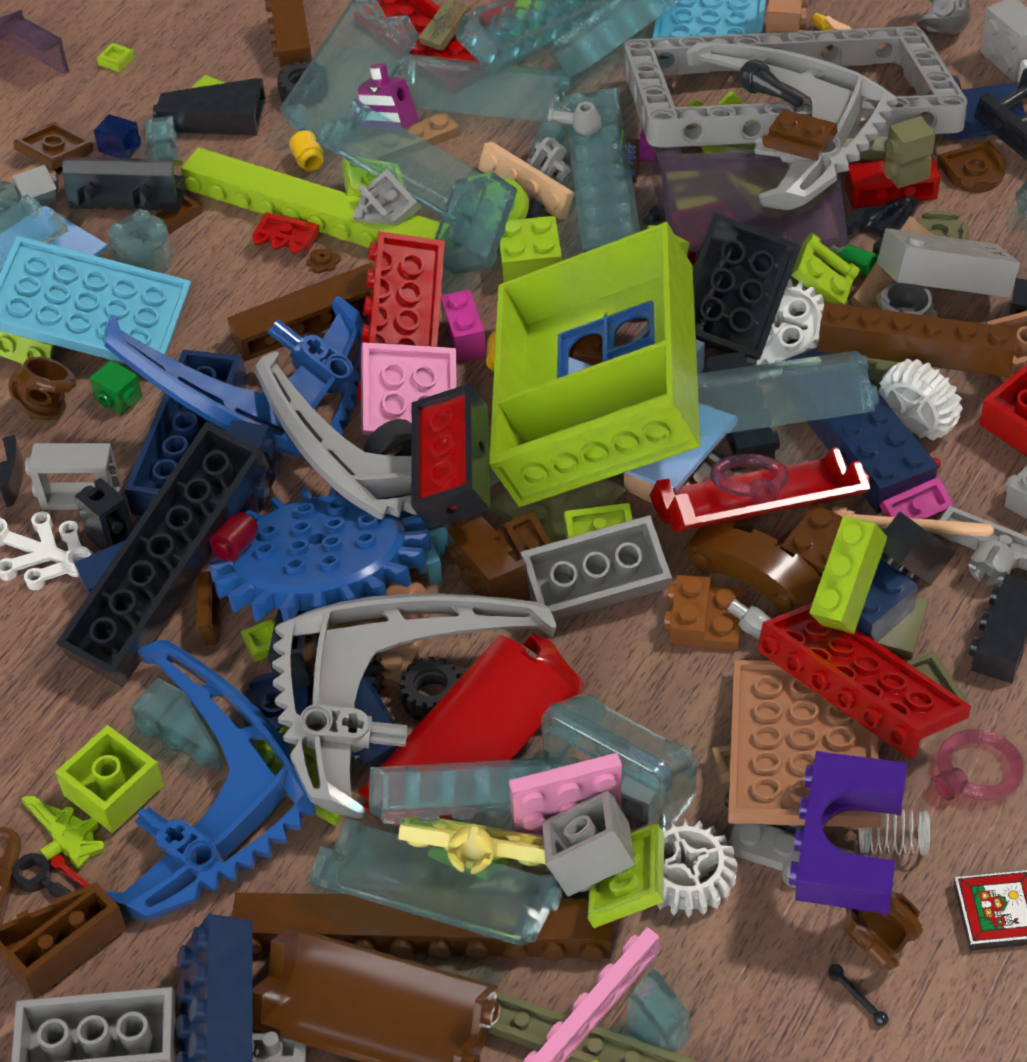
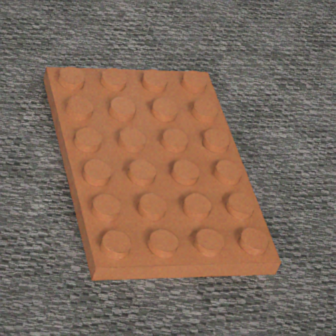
(775, 737)

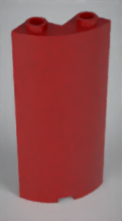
(808, 484)
(484, 713)

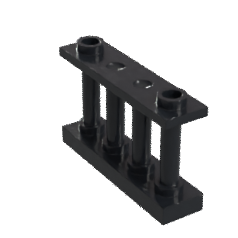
(1003, 122)

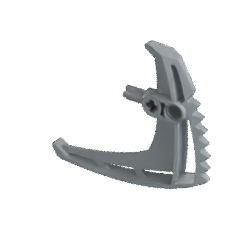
(835, 97)
(349, 470)
(343, 659)

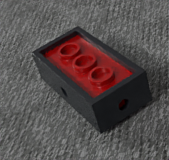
(450, 456)

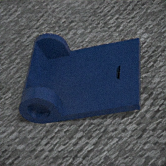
(973, 127)

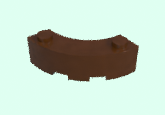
(756, 561)

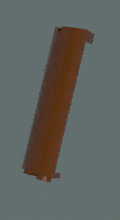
(370, 1003)

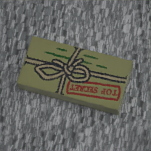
(444, 24)

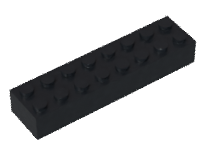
(162, 554)

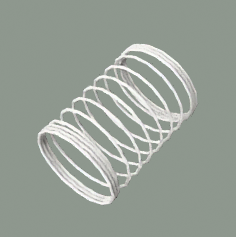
(923, 835)

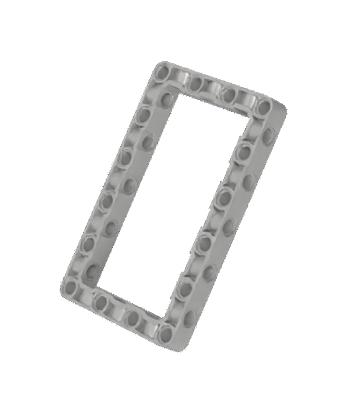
(724, 124)

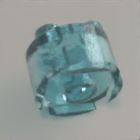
(142, 242)

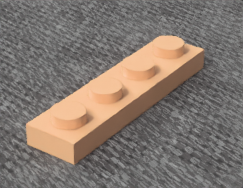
(535, 183)

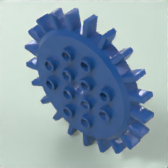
(295, 575)

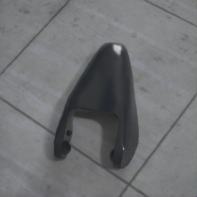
(878, 218)

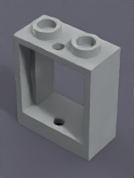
(69, 458)

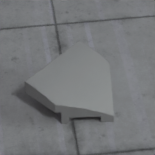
(385, 201)

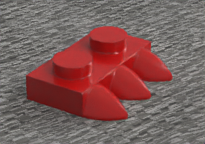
(285, 232)

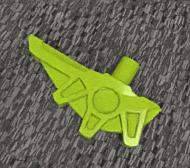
(69, 833)

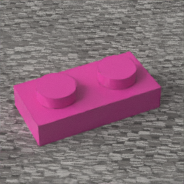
(919, 502)

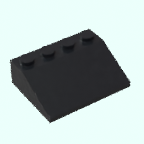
(739, 285)

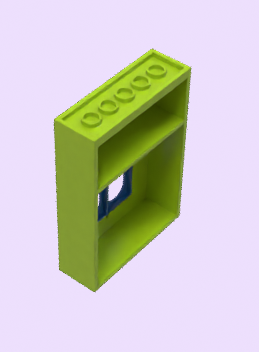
(610, 418)

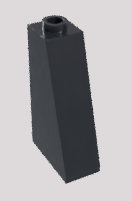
(216, 108)

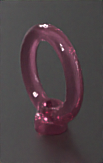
(751, 489)
(953, 781)

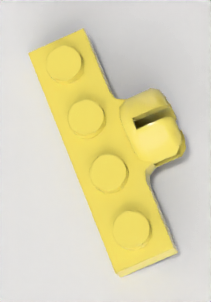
(474, 844)

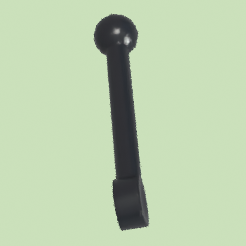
(836, 973)

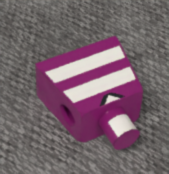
(388, 96)

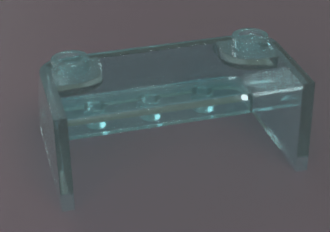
(643, 753)

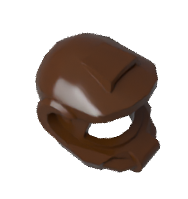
(41, 388)
(884, 934)

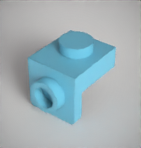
(433, 565)

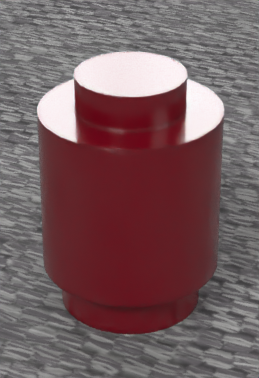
(234, 536)

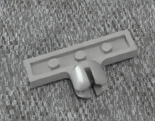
(992, 554)

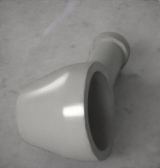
(585, 119)

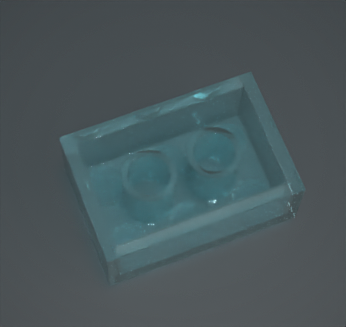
(475, 222)

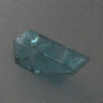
(172, 718)

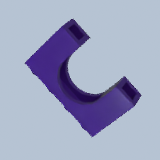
(824, 871)

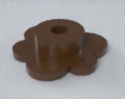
(323, 260)

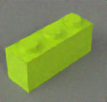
(848, 574)

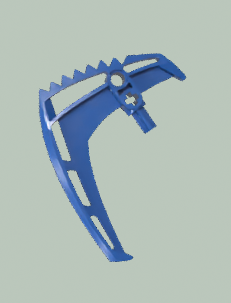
(319, 364)
(239, 809)

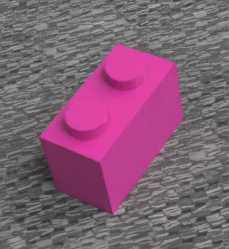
(463, 325)

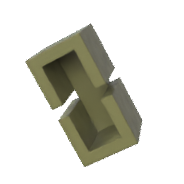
(909, 152)

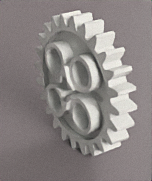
(789, 327)

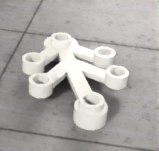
(42, 551)

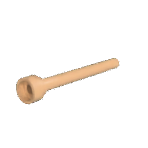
(929, 525)

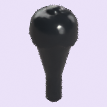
(757, 78)

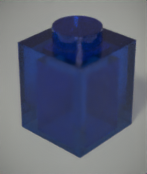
(117, 137)

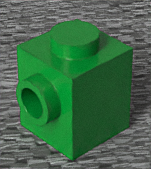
(116, 387)

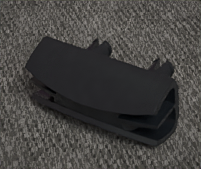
(122, 183)

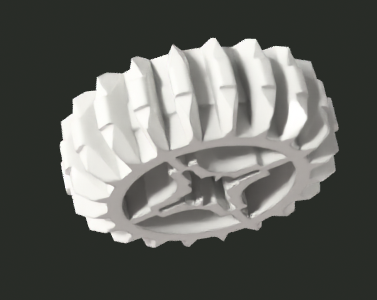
(921, 398)
(700, 854)

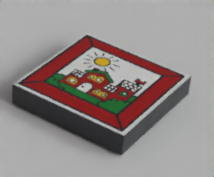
(993, 909)

